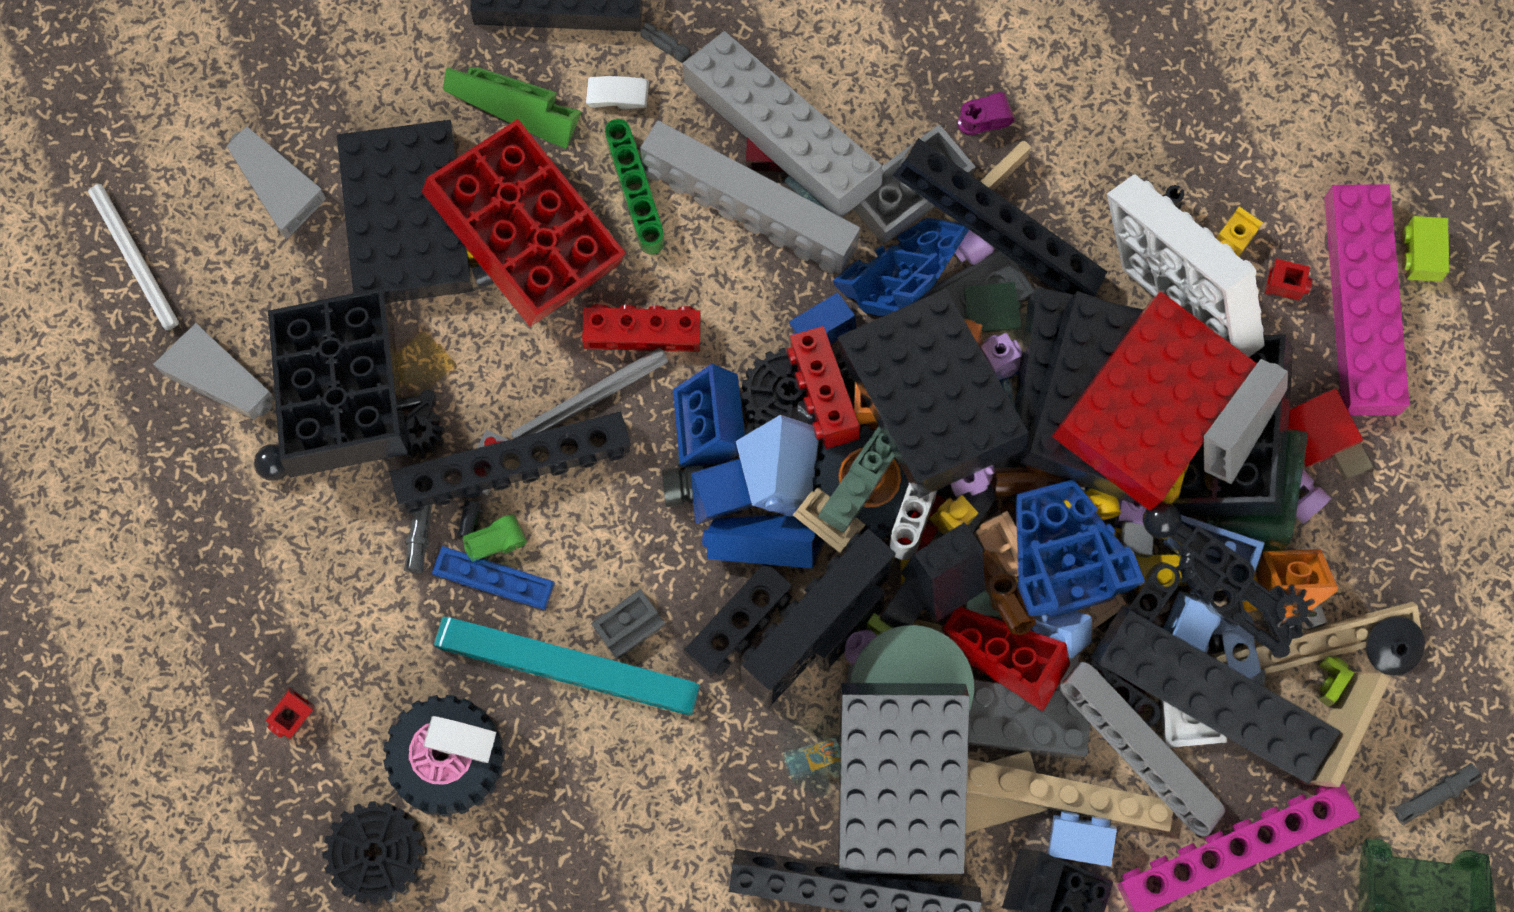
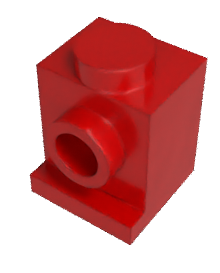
(1293, 272)
(291, 700)

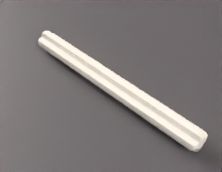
(133, 257)

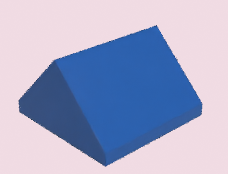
(719, 491)

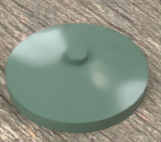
(913, 656)

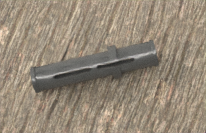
(418, 535)
(1446, 788)

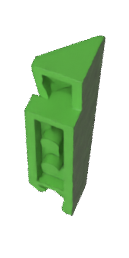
(514, 100)

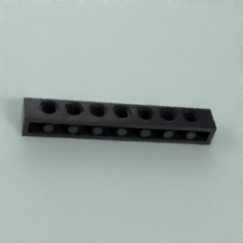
(998, 221)
(435, 471)
(825, 887)

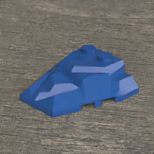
(904, 270)
(1068, 554)

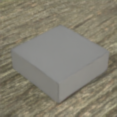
(1137, 539)

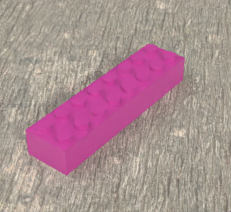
(1366, 299)

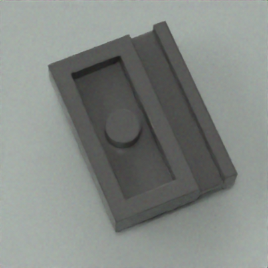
(628, 624)

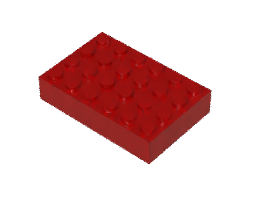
(523, 222)
(1154, 401)

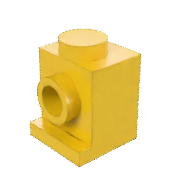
(1244, 224)
(953, 514)

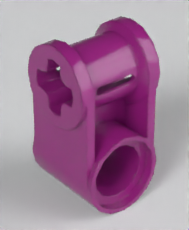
(986, 114)

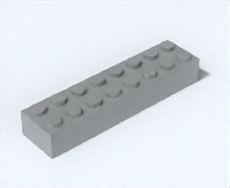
(782, 124)
(749, 198)

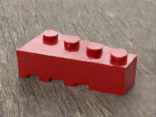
(1024, 664)

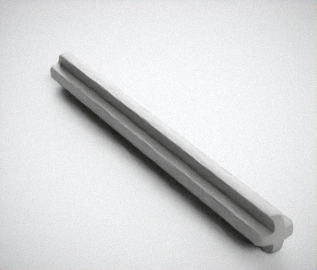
(593, 394)

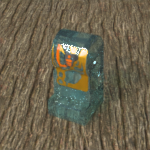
(812, 759)

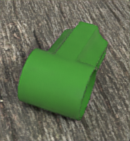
(500, 536)

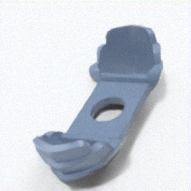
(1233, 635)

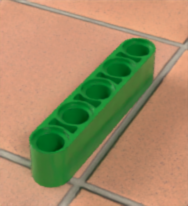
(632, 174)

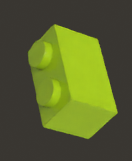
(1426, 248)

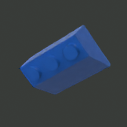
(708, 417)

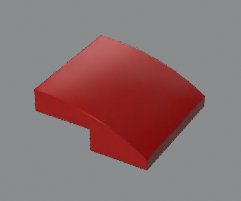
(1327, 425)

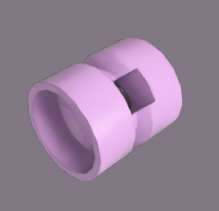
(1313, 501)

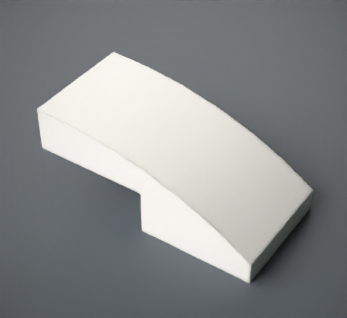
(617, 90)
(459, 739)

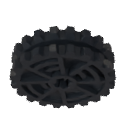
(768, 389)
(391, 870)

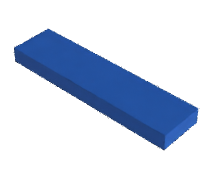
(493, 578)

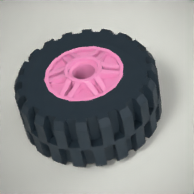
(435, 784)

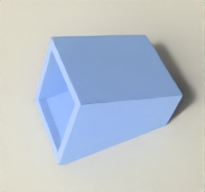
(779, 464)

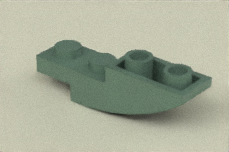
(858, 483)

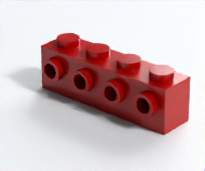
(641, 328)
(824, 388)

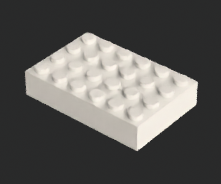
(1186, 262)

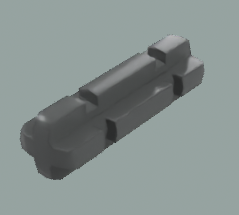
(665, 42)

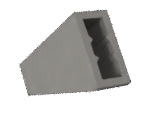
(278, 184)
(211, 371)
(1243, 420)

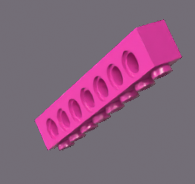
(1338, 811)

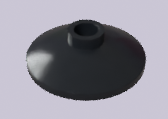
(1384, 640)

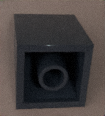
(947, 572)

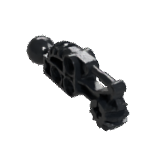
(268, 463)
(1207, 578)

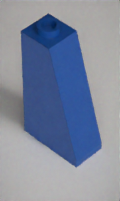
(762, 540)

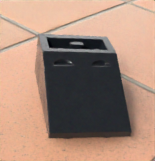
(1053, 885)

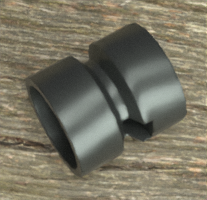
(678, 485)

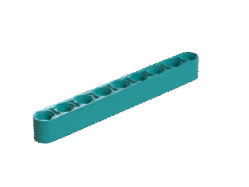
(567, 665)

